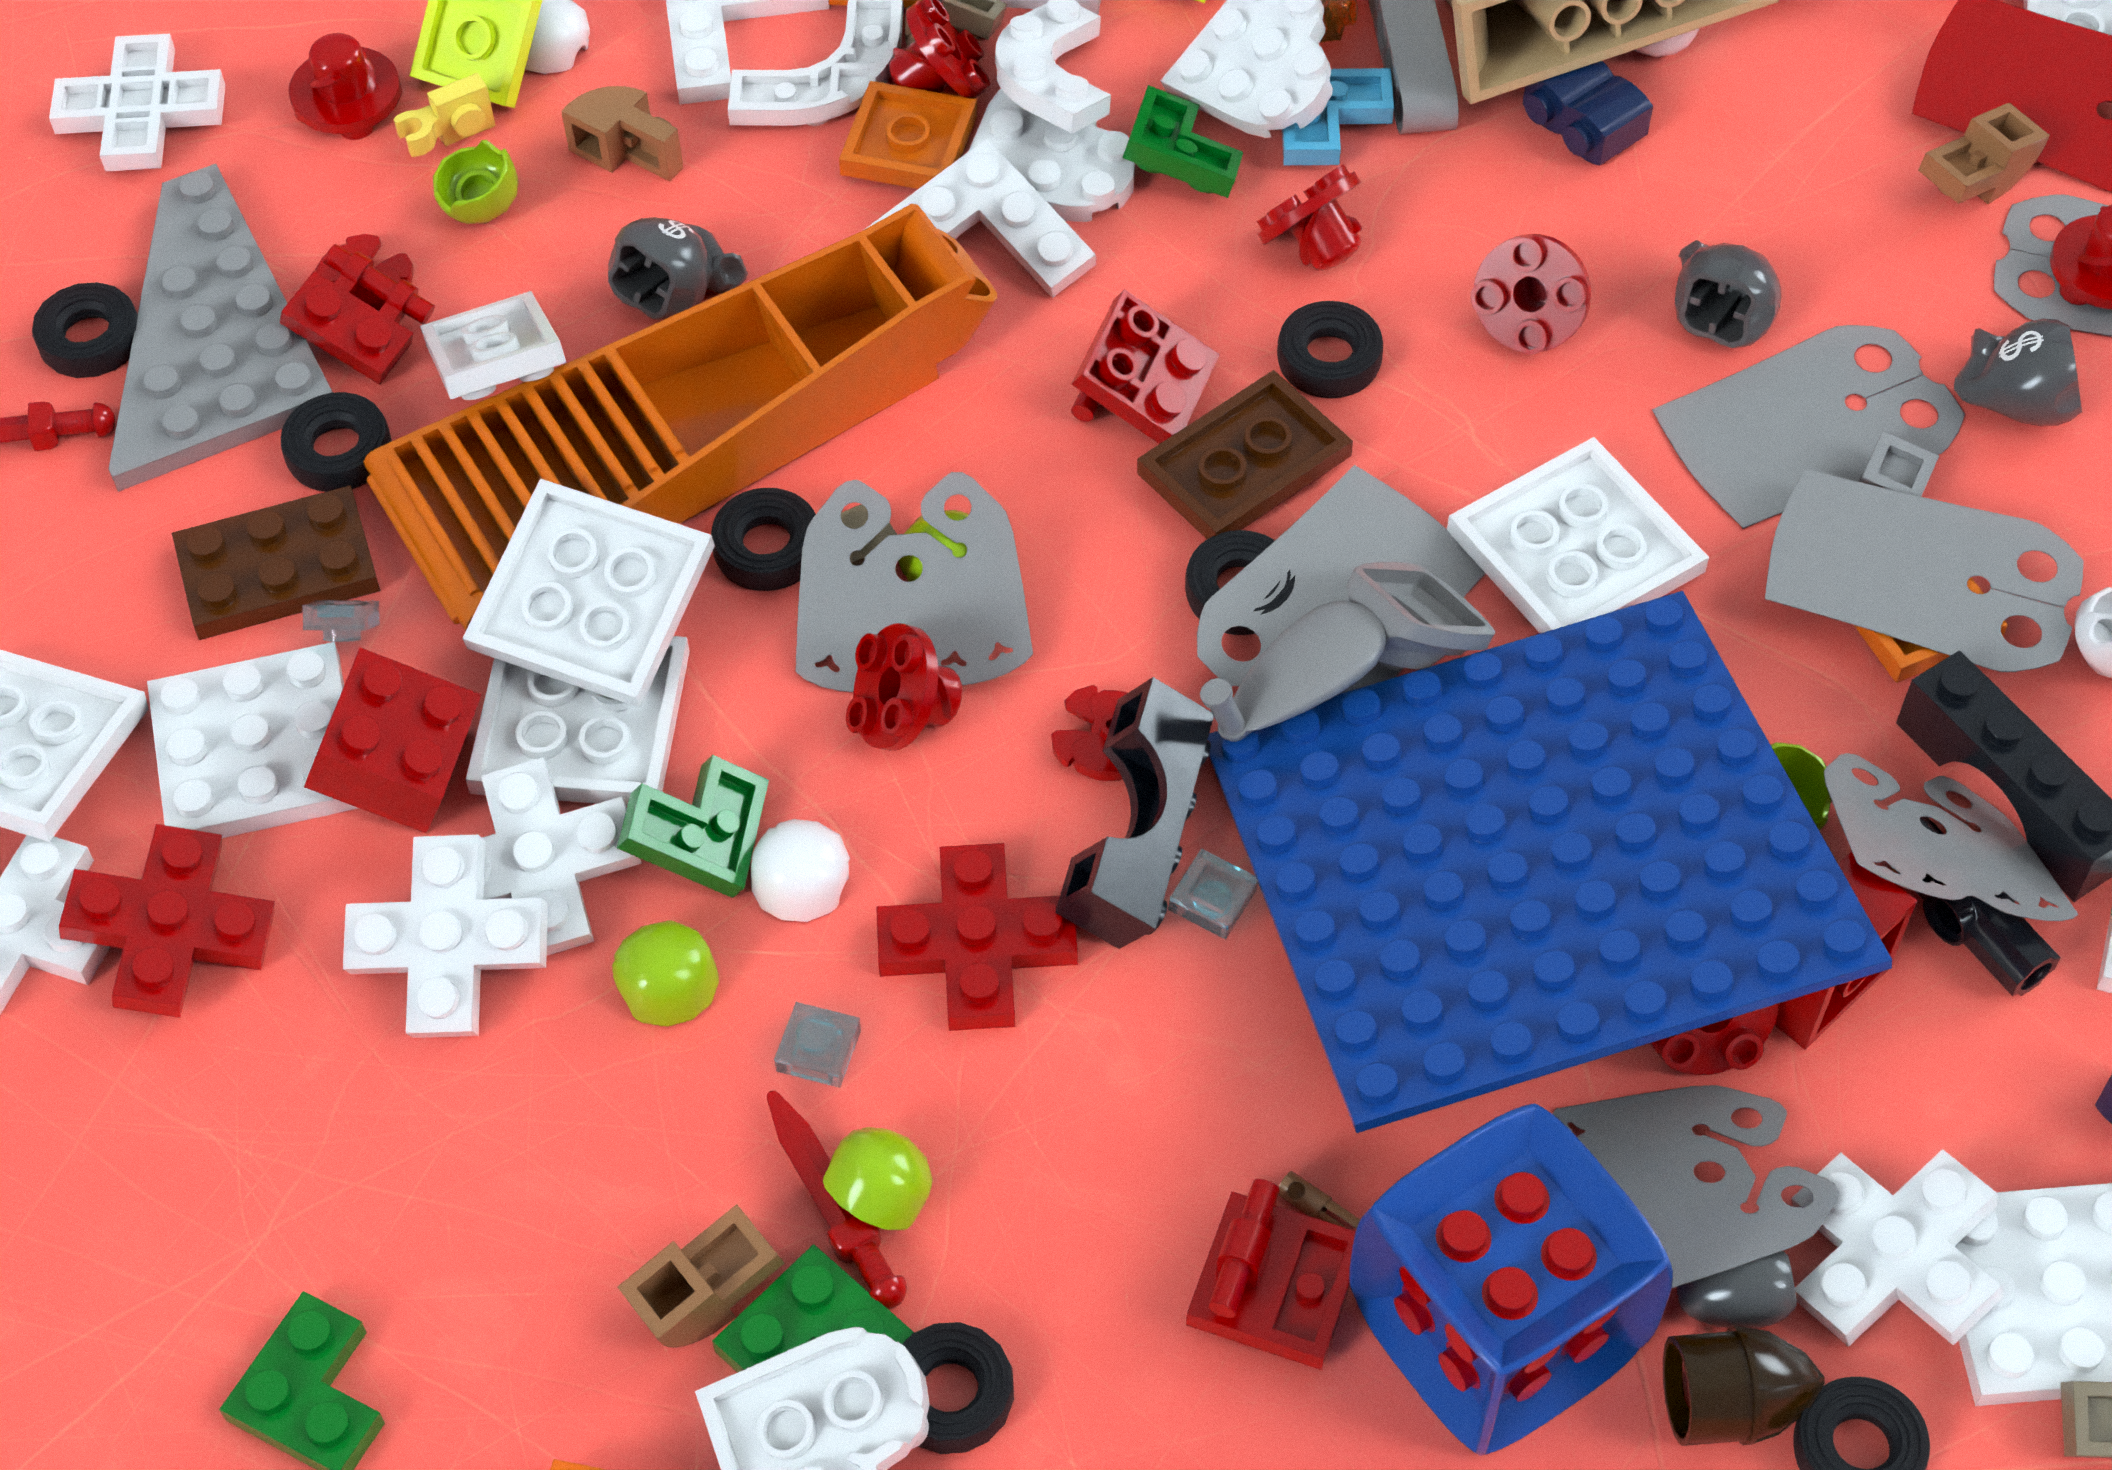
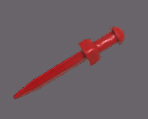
(45, 426)
(848, 1236)

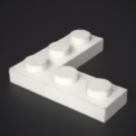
(701, 45)
(992, 190)

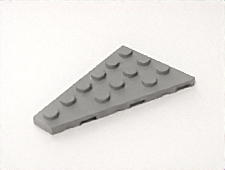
(207, 340)

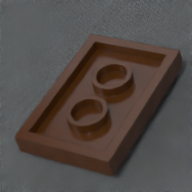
(1244, 457)
(274, 562)

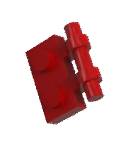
(348, 326)

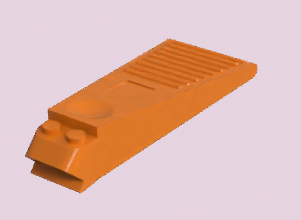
(688, 402)

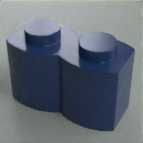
(1591, 111)

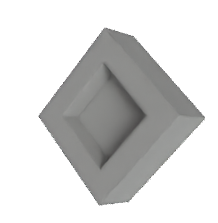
(1899, 465)

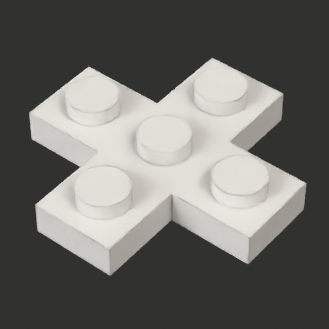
(137, 102)
(549, 852)
(30, 914)
(445, 936)
(1900, 1250)

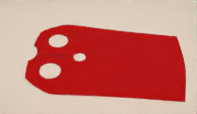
(2037, 63)

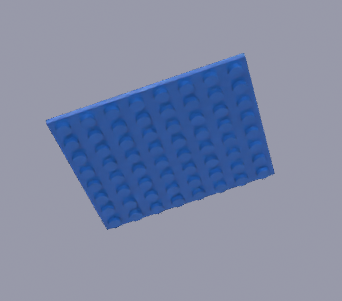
(1536, 861)

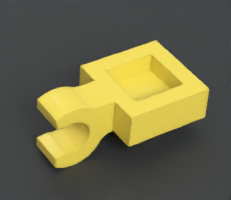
(453, 115)

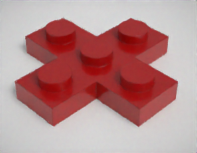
(166, 920)
(975, 937)

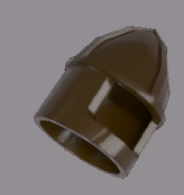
(1739, 1385)

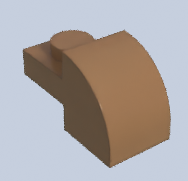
(616, 127)
(1989, 156)
(691, 1289)

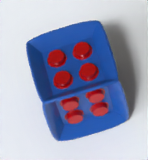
(1508, 1277)

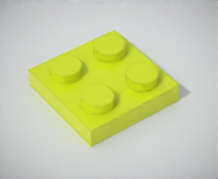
(480, 39)

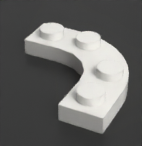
(1028, 67)
(828, 87)

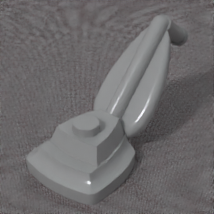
(1392, 618)

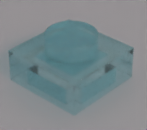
(341, 618)
(1213, 893)
(817, 1044)

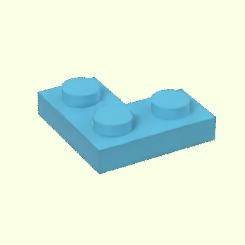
(1357, 98)

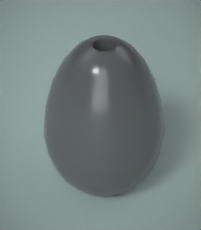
(1743, 1296)

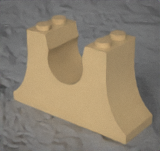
(1529, 41)

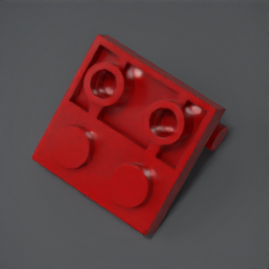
(1143, 370)
(1274, 1278)

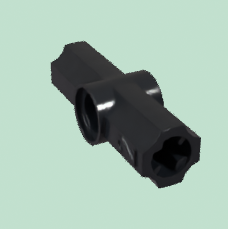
(1997, 939)

